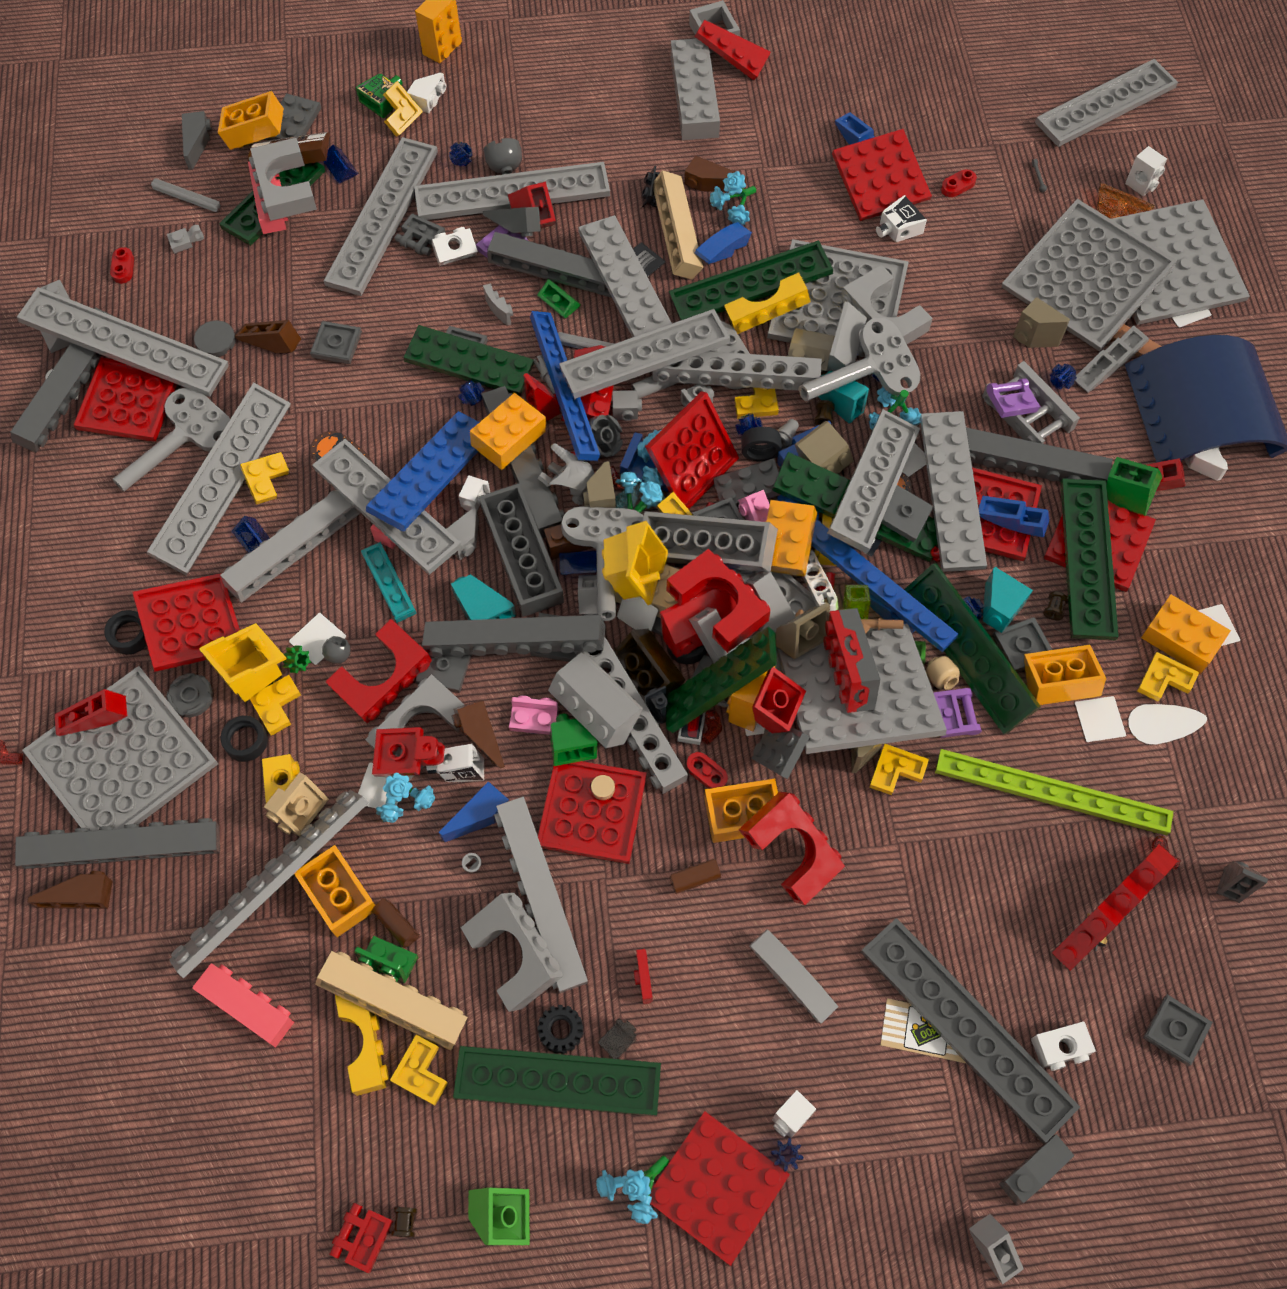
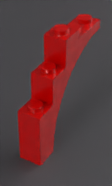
(1115, 907)

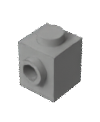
(626, 405)

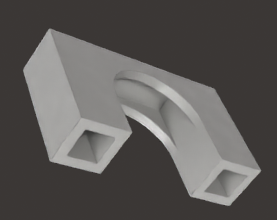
(280, 200)
(875, 284)
(765, 589)
(428, 698)
(538, 966)

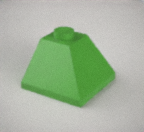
(500, 1215)

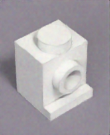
(471, 491)

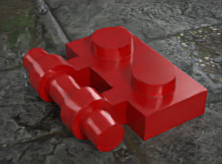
(368, 1240)

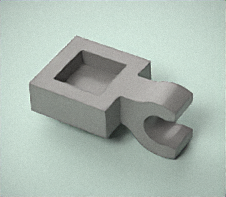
(182, 240)

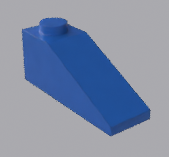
(475, 814)

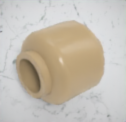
(942, 673)

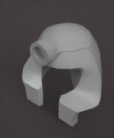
(573, 474)

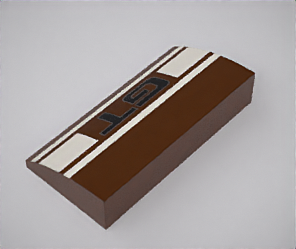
(312, 146)

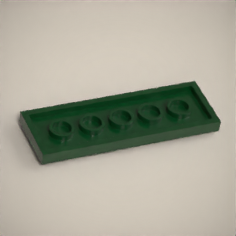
(243, 219)
(468, 360)
(721, 679)

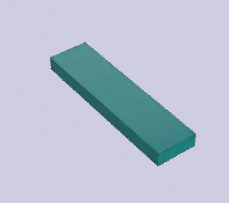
(388, 582)

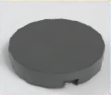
(215, 338)
(190, 695)

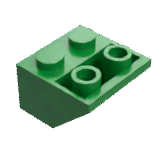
(1132, 485)

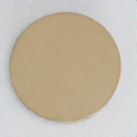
(603, 787)

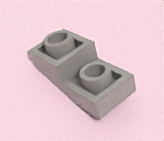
(498, 305)

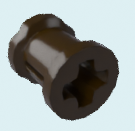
(824, 412)
(1049, 611)
(404, 1222)

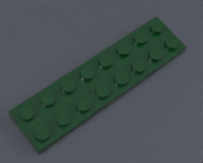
(751, 280)
(825, 489)
(1089, 560)
(975, 652)
(557, 1081)

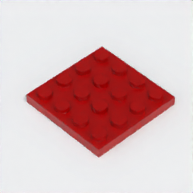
(881, 173)
(124, 402)
(692, 450)
(997, 538)
(1128, 540)
(183, 619)
(588, 826)
(717, 1188)

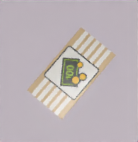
(911, 1032)

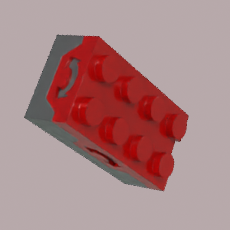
(851, 660)

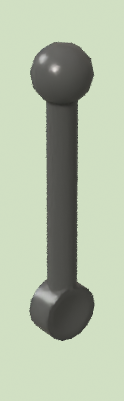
(1042, 188)

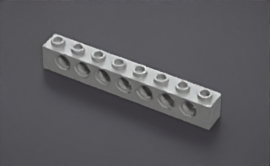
(742, 370)
(675, 772)

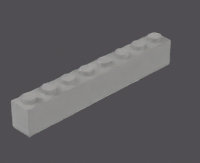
(288, 545)
(540, 891)

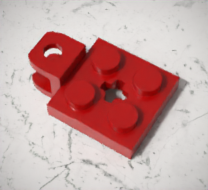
(416, 751)

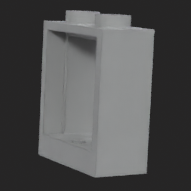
(713, 13)

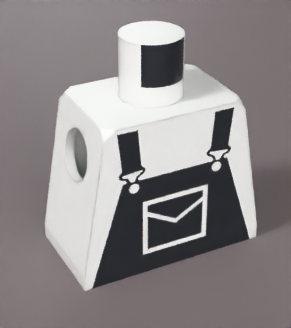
(901, 221)
(460, 764)

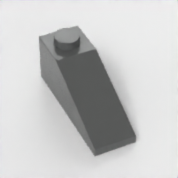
(195, 136)
(517, 220)
(1239, 881)
(1036, 1170)

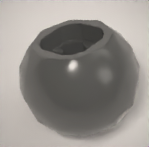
(336, 650)

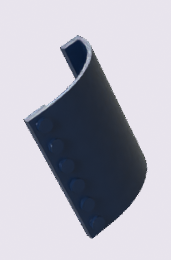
(1205, 397)

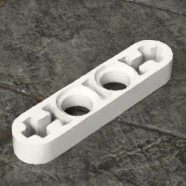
(819, 580)

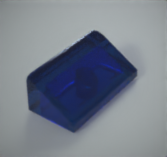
(339, 164)
(249, 533)
(578, 563)

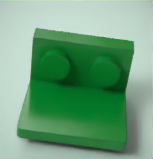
(387, 959)

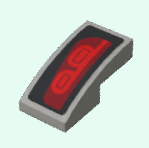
(692, 731)

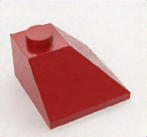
(777, 702)

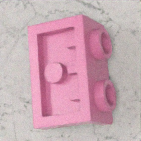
(754, 507)
(533, 715)

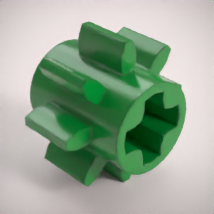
(296, 659)

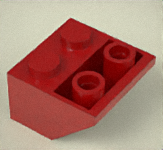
(535, 196)

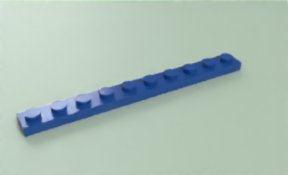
(572, 409)
(882, 588)

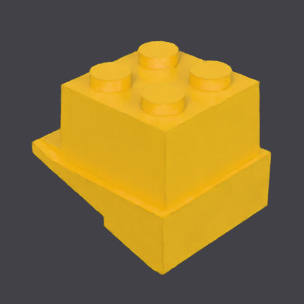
(634, 561)
(245, 660)

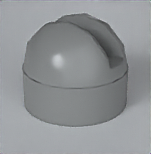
(467, 858)

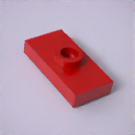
(642, 976)

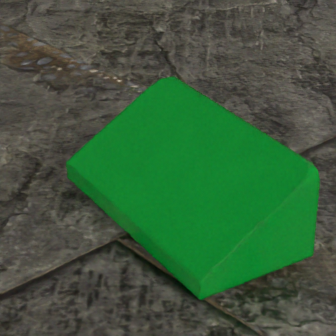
(558, 299)

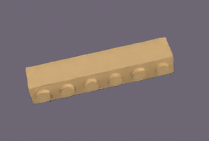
(677, 225)
(391, 1000)

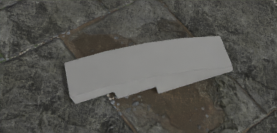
(1111, 359)
(793, 976)

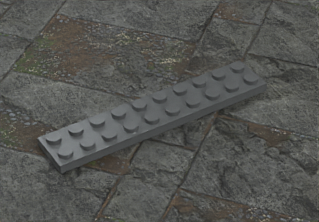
(971, 1031)

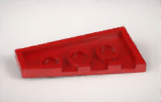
(736, 50)

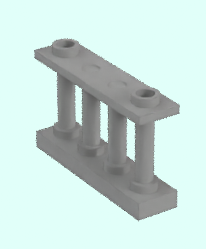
(1050, 403)

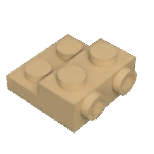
(296, 805)

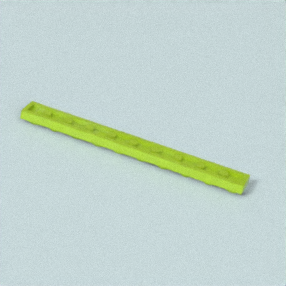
(1054, 792)

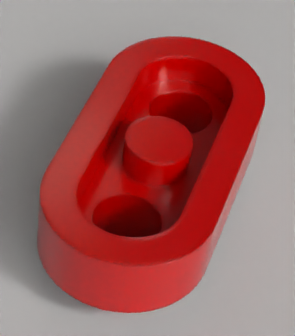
(960, 183)
(122, 260)
(708, 771)

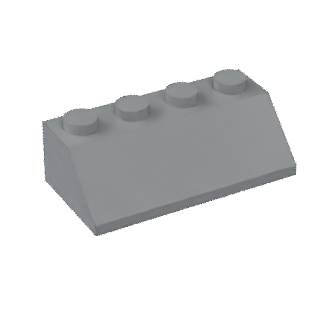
(596, 700)

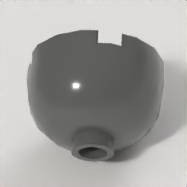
(503, 156)
(606, 434)

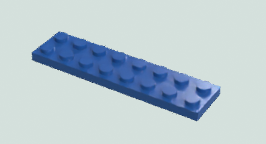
(425, 474)

